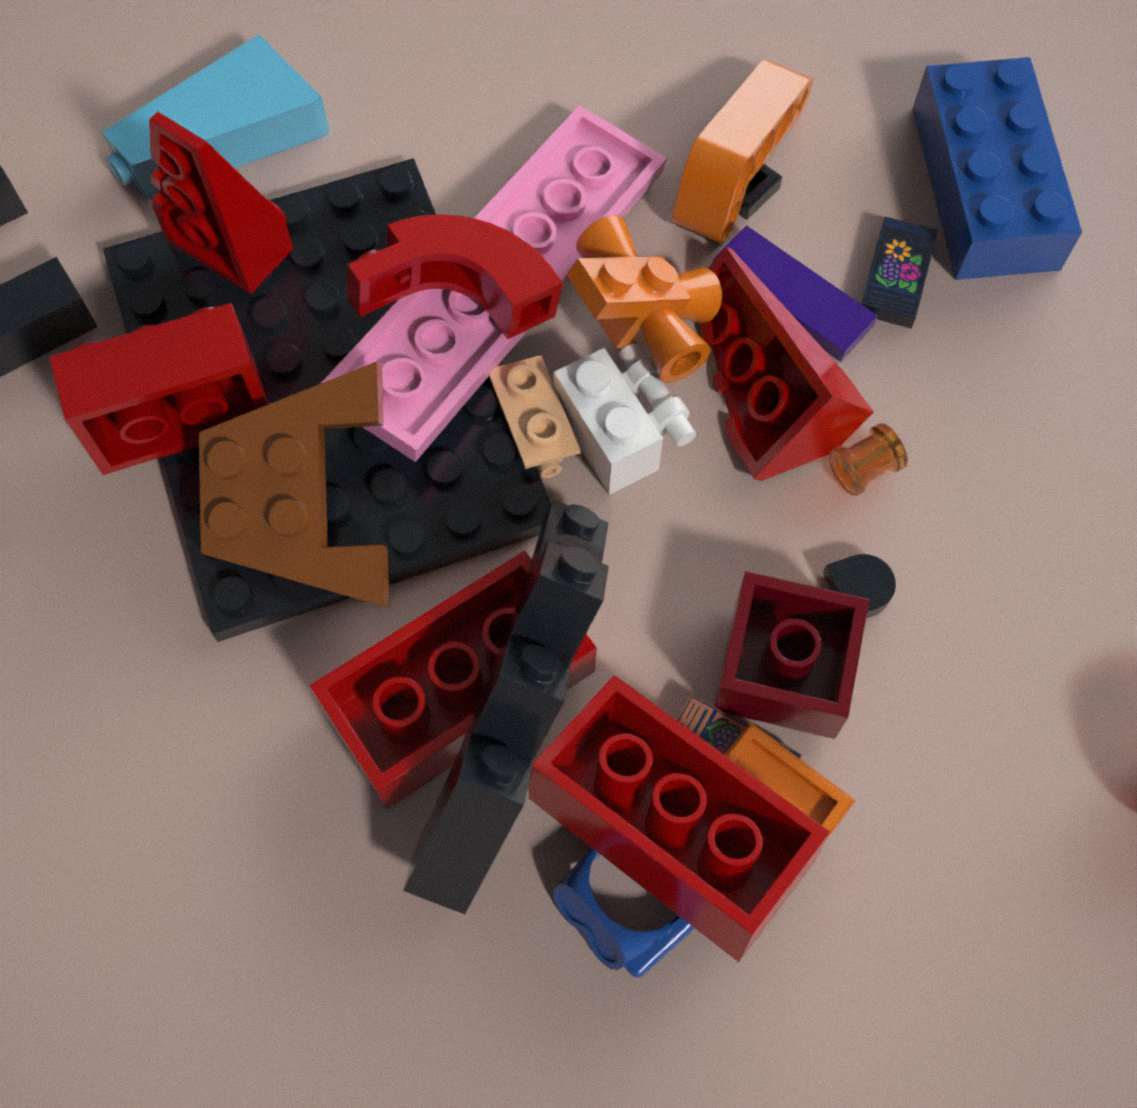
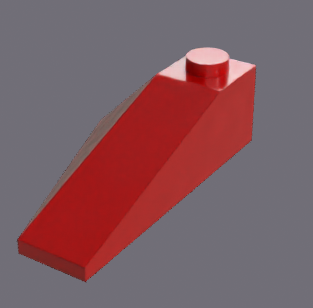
(213, 209)
(778, 383)

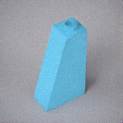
(240, 104)

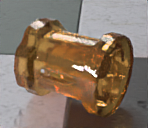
(868, 459)

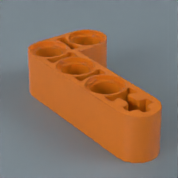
(736, 148)

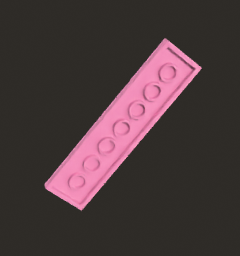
(443, 343)

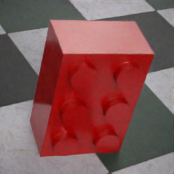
(157, 387)

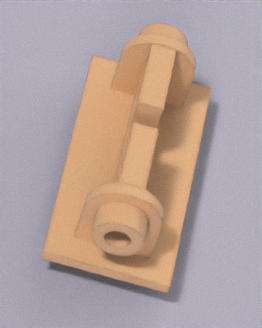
(534, 415)

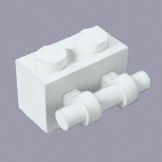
(611, 422)

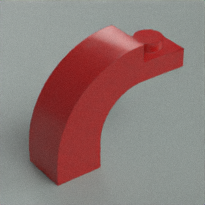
(462, 257)

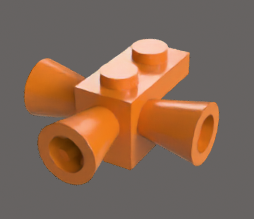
(644, 298)

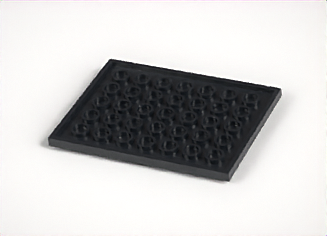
(430, 513)

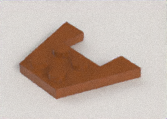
(268, 488)

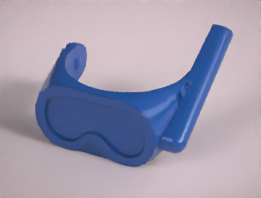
(609, 941)

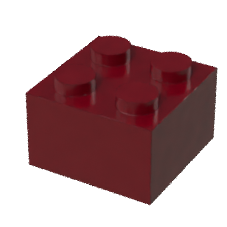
(792, 655)

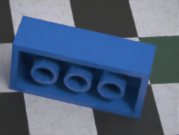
(995, 169)

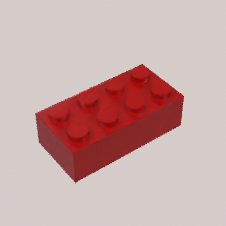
(417, 690)
(676, 816)

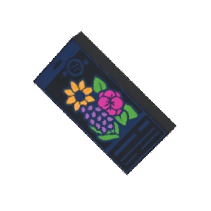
(899, 271)

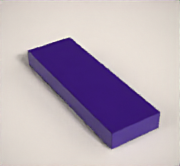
(819, 306)

